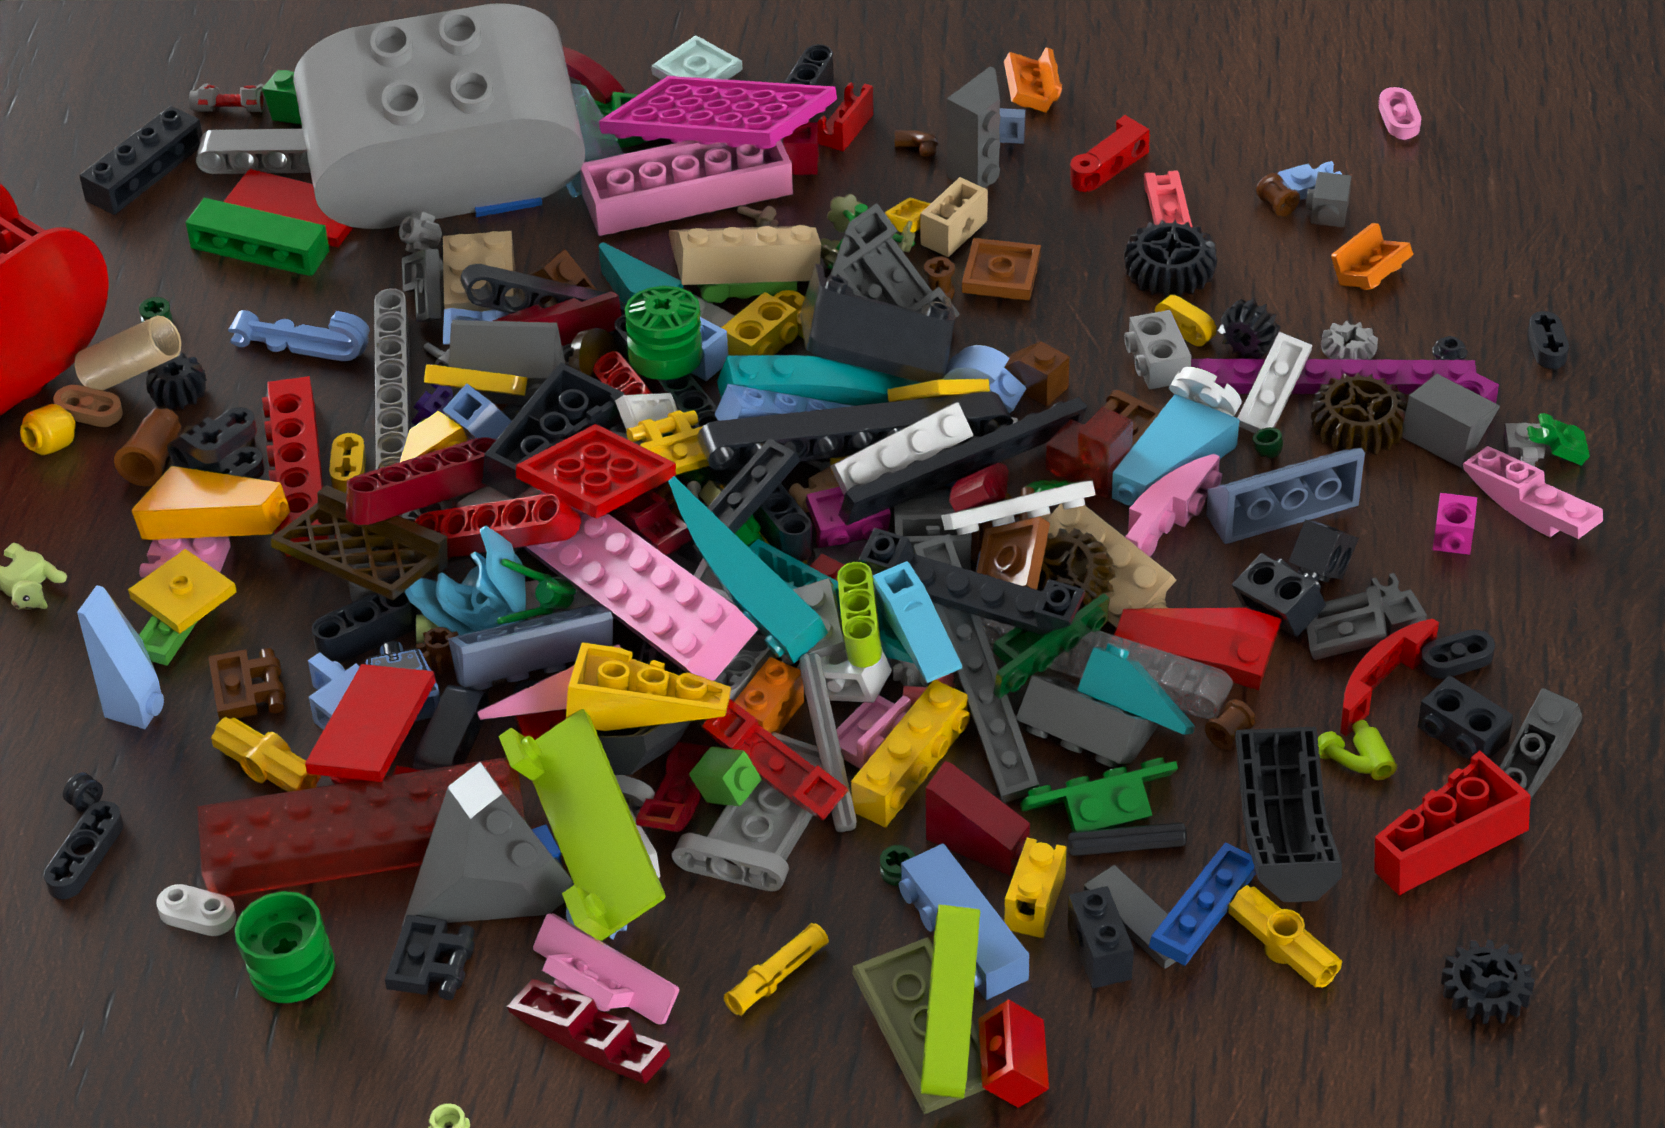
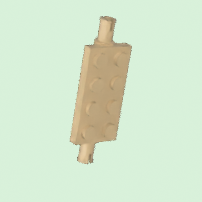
(1138, 579)

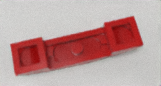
(1400, 647)
(777, 763)

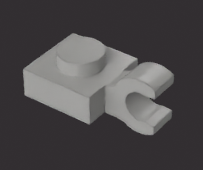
(1519, 445)

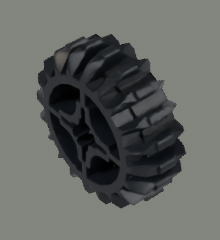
(1170, 258)

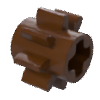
(437, 649)

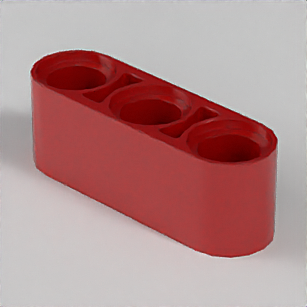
(617, 373)

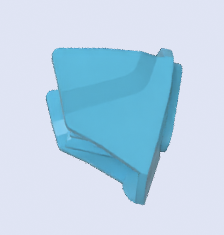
(482, 597)

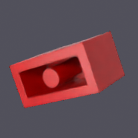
(1013, 1053)

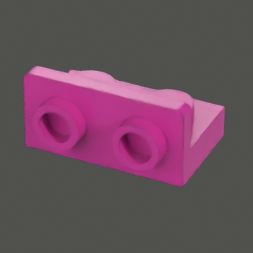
(830, 528)

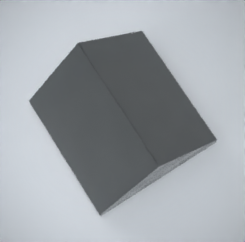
(1447, 419)

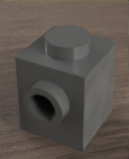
(1329, 199)

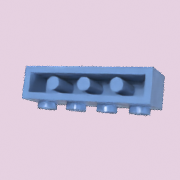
(751, 402)

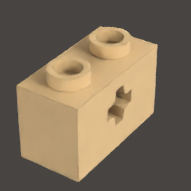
(953, 217)

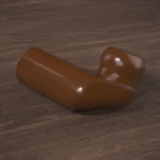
(915, 138)

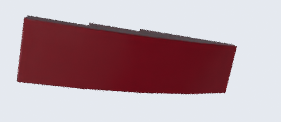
(573, 315)
(980, 488)
(595, 1035)

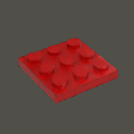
(596, 471)

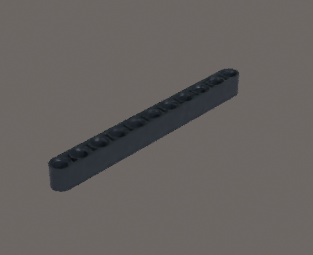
(780, 517)

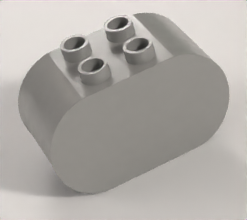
(438, 115)

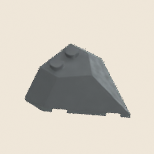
(878, 266)
(485, 859)

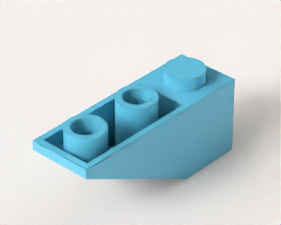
(915, 621)

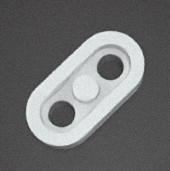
(190, 910)

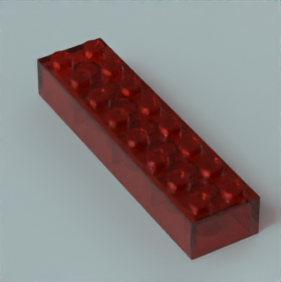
(330, 829)

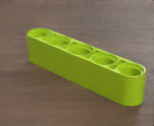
(950, 1001)

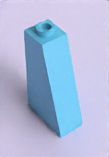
(1175, 437)

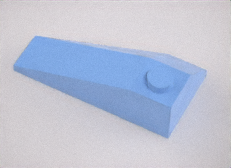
(119, 662)

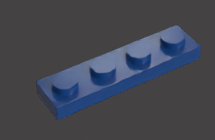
(1203, 904)

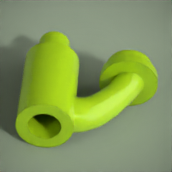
(1373, 752)

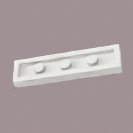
(900, 449)
(1004, 511)

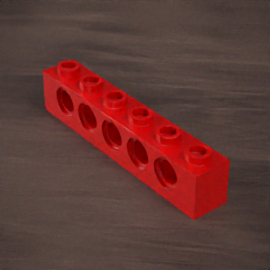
(294, 446)

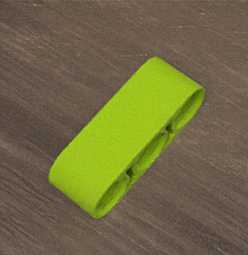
(859, 614)

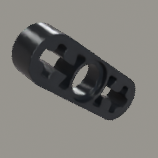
(83, 865)

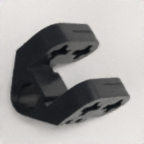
(215, 445)

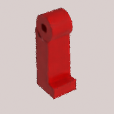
(1110, 155)

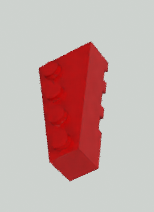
(1452, 825)

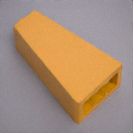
(209, 505)

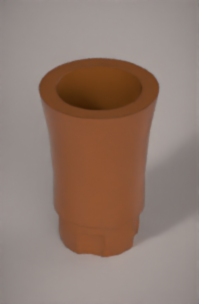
(145, 453)

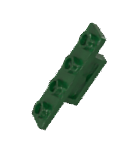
(1031, 652)

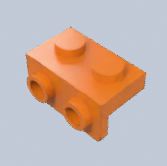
(1033, 81)
(1369, 258)

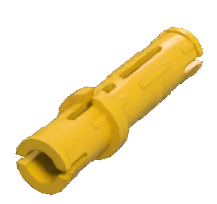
(763, 978)

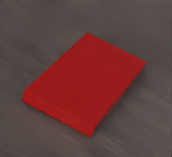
(285, 198)
(370, 723)

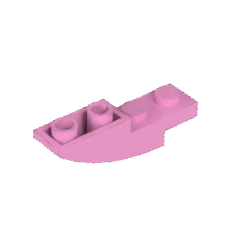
(1525, 495)
(1172, 501)

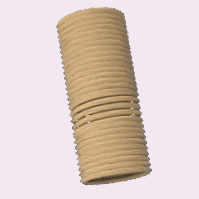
(128, 353)

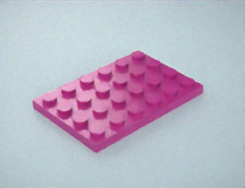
(718, 111)

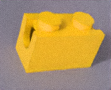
(1037, 882)

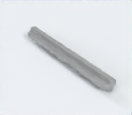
(826, 736)

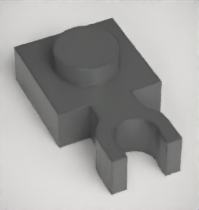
(1399, 607)

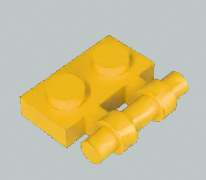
(680, 447)

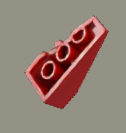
(1223, 638)

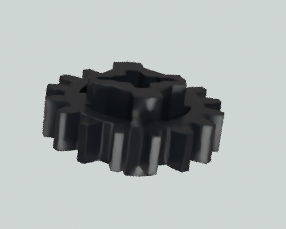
(1487, 981)

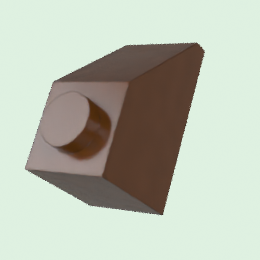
(1041, 371)

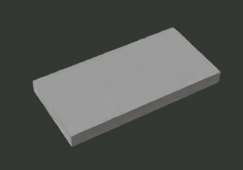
(767, 817)

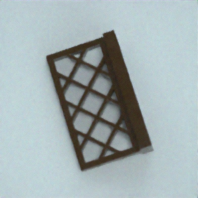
(396, 537)

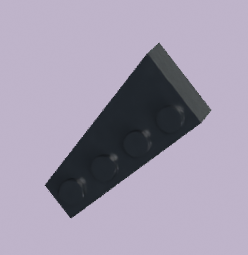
(556, 411)

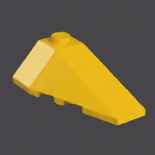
(637, 694)

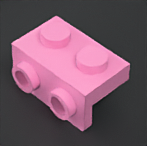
(869, 727)

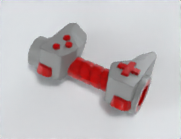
(208, 97)

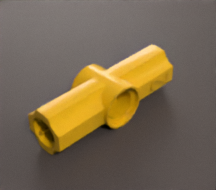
(263, 755)
(1284, 936)

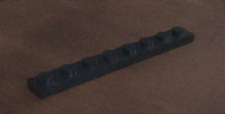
(958, 462)

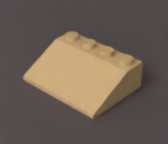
(745, 254)

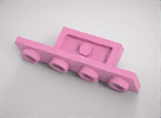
(602, 972)

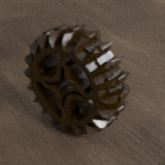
(1359, 413)
(1068, 557)

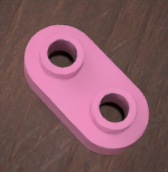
(1399, 113)

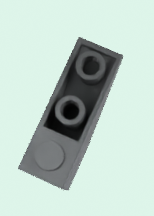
(1541, 740)

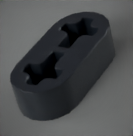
(1542, 341)

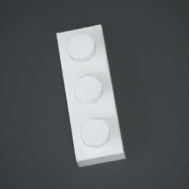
(1274, 383)

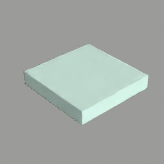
(697, 60)

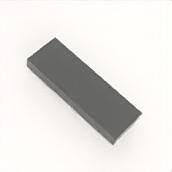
(1137, 910)

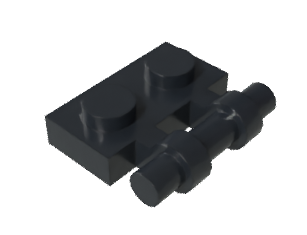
(417, 955)

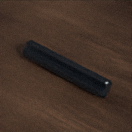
(1127, 839)

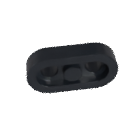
(1454, 654)

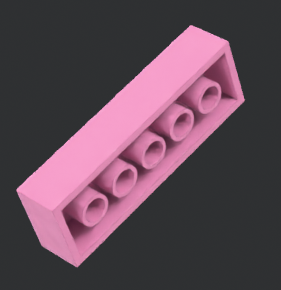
(681, 182)

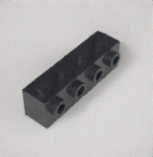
(141, 160)

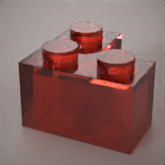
(1091, 449)

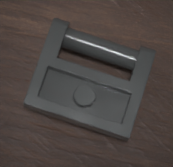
(1348, 624)

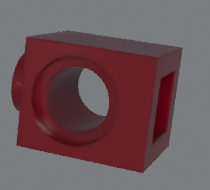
(803, 149)

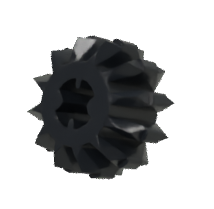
(1249, 328)
(176, 382)

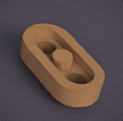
(90, 405)

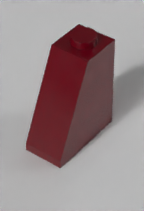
(973, 821)

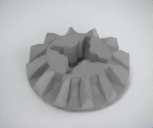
(1361, 349)

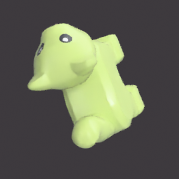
(23, 577)

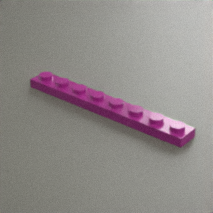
(1405, 374)

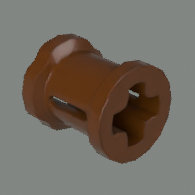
(1278, 194)
(942, 279)
(1222, 730)

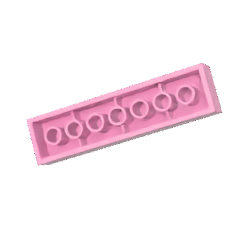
(649, 594)

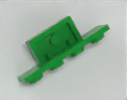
(1103, 802)

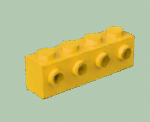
(909, 753)

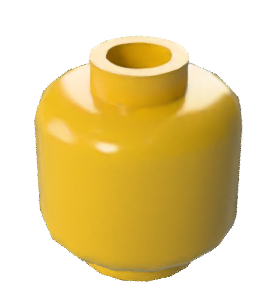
(47, 429)

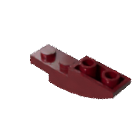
(653, 521)

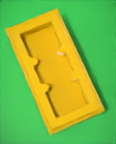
(907, 211)

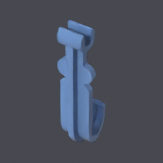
(341, 342)

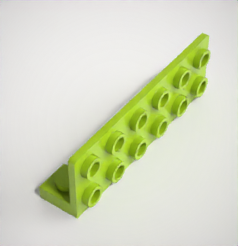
(590, 824)

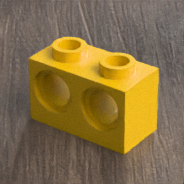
(762, 327)

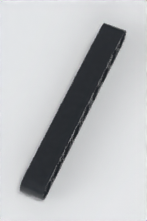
(839, 430)

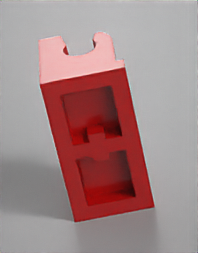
(847, 119)

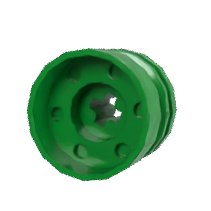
(663, 332)
(285, 947)

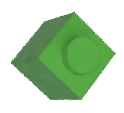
(725, 776)

